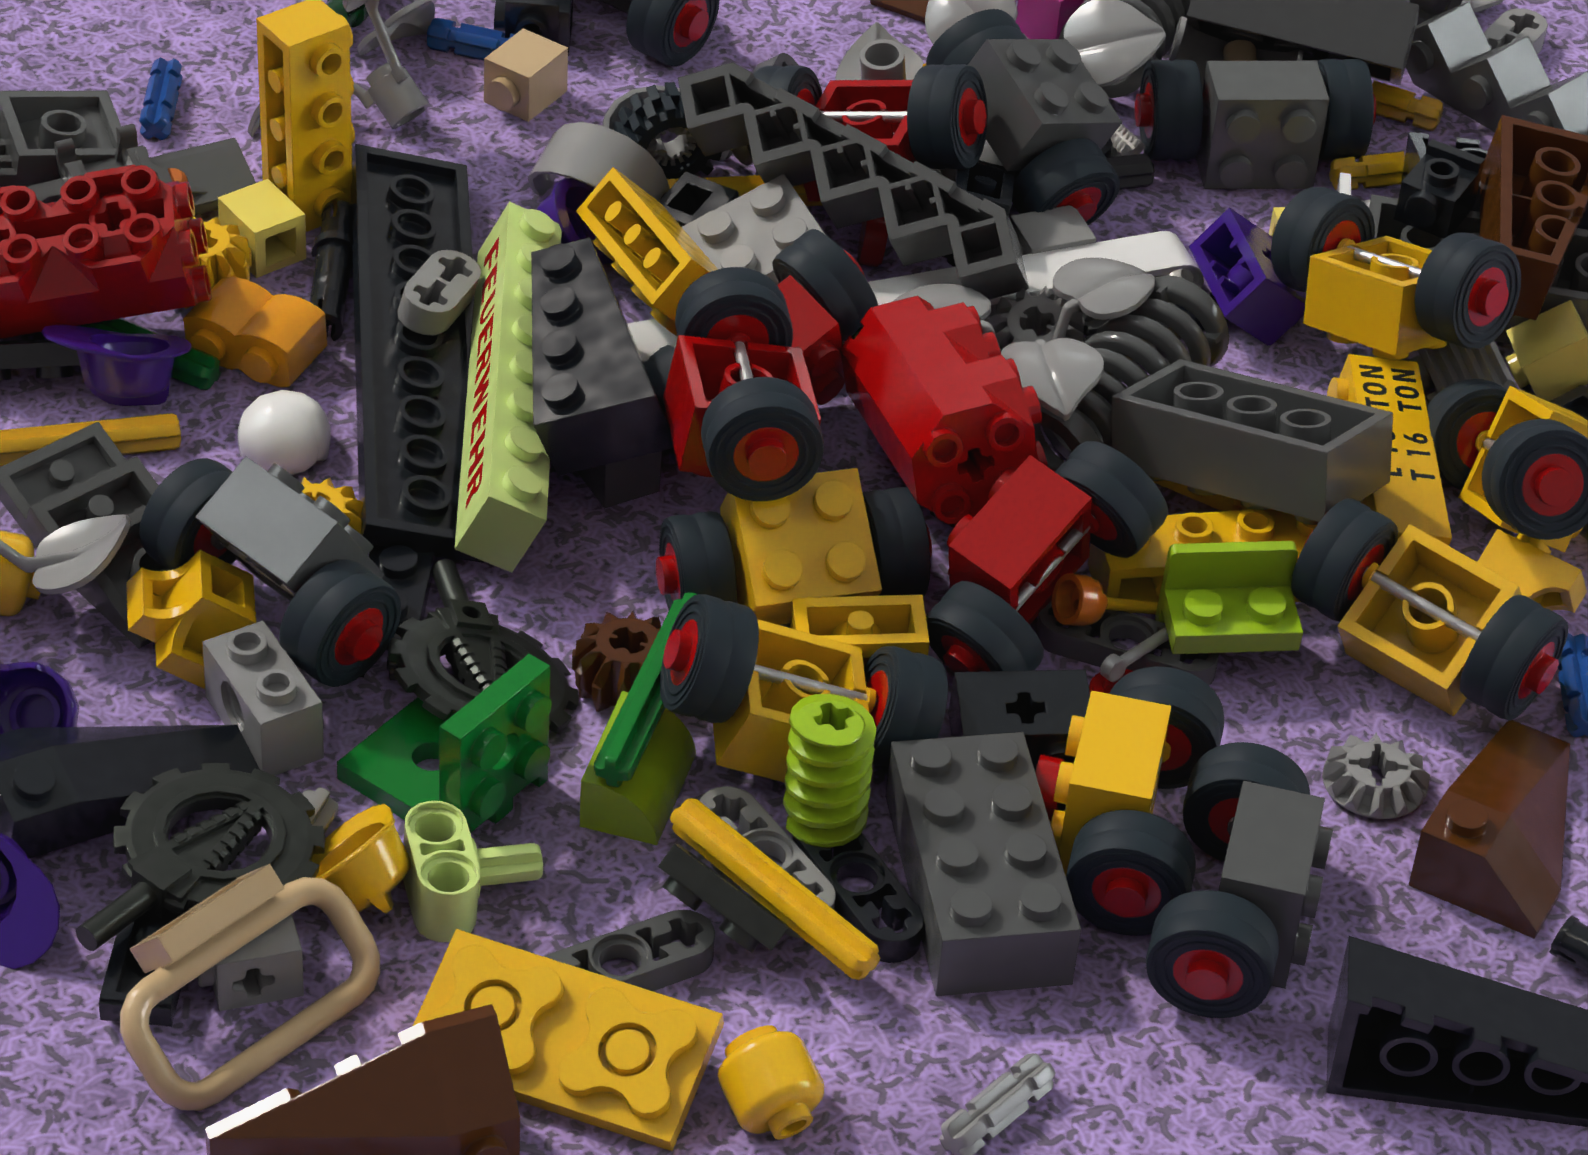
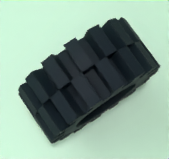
(653, 117)

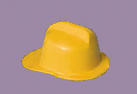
(365, 858)

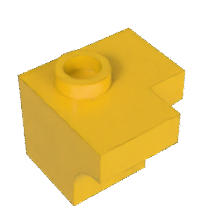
(1536, 571)
(188, 607)

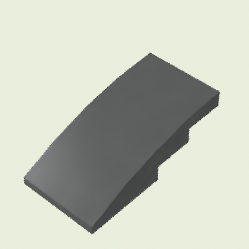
(39, 118)
(80, 481)

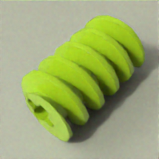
(828, 770)

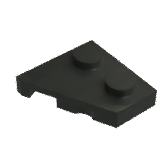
(695, 882)

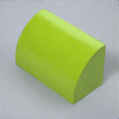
(645, 802)

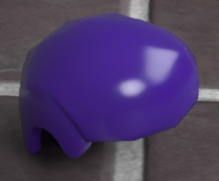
(35, 698)

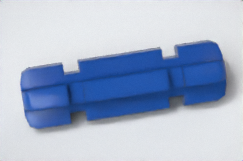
(467, 40)
(160, 99)
(1574, 683)

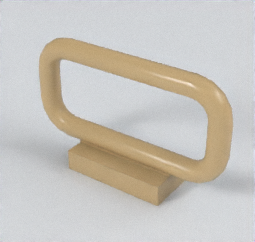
(210, 935)

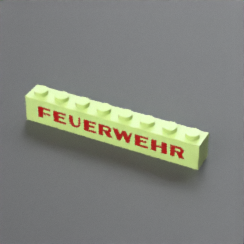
(502, 455)

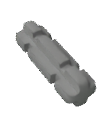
(997, 1105)

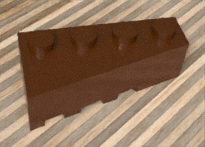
(1534, 200)

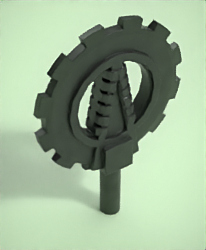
(474, 647)
(194, 863)

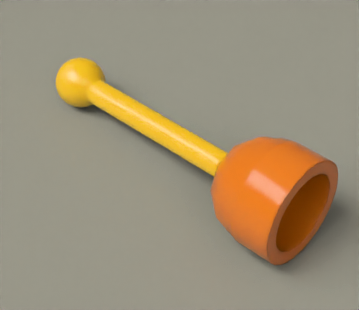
(1081, 601)

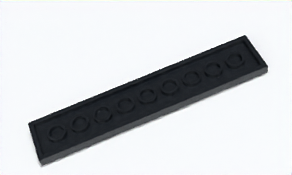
(407, 382)

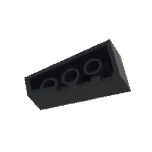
(587, 372)
(1453, 1040)

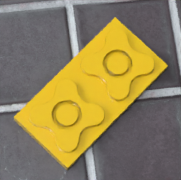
(582, 1038)

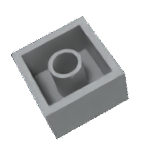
(753, 227)

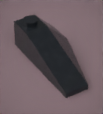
(73, 780)

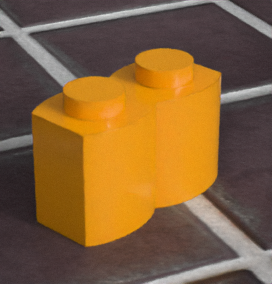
(257, 331)

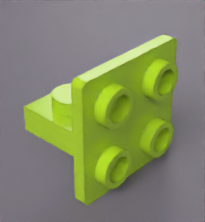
(1230, 597)

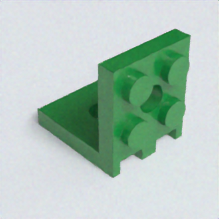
(482, 750)

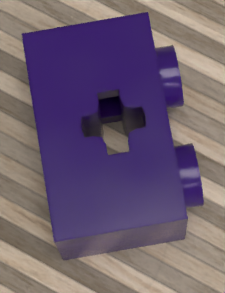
(1241, 277)

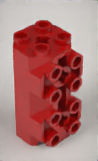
(99, 253)
(941, 402)

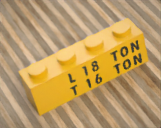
(1415, 481)

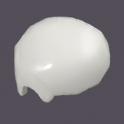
(285, 431)

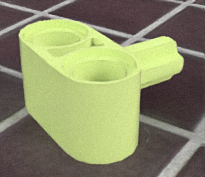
(450, 869)

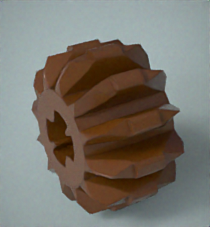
(612, 656)

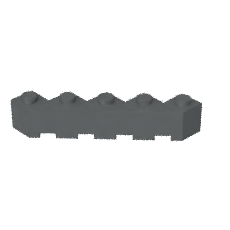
(1461, 69)
(855, 176)

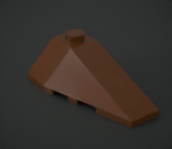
(1501, 831)
(430, 1096)

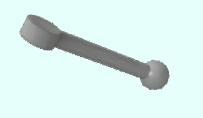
(1115, 666)

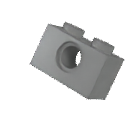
(266, 696)

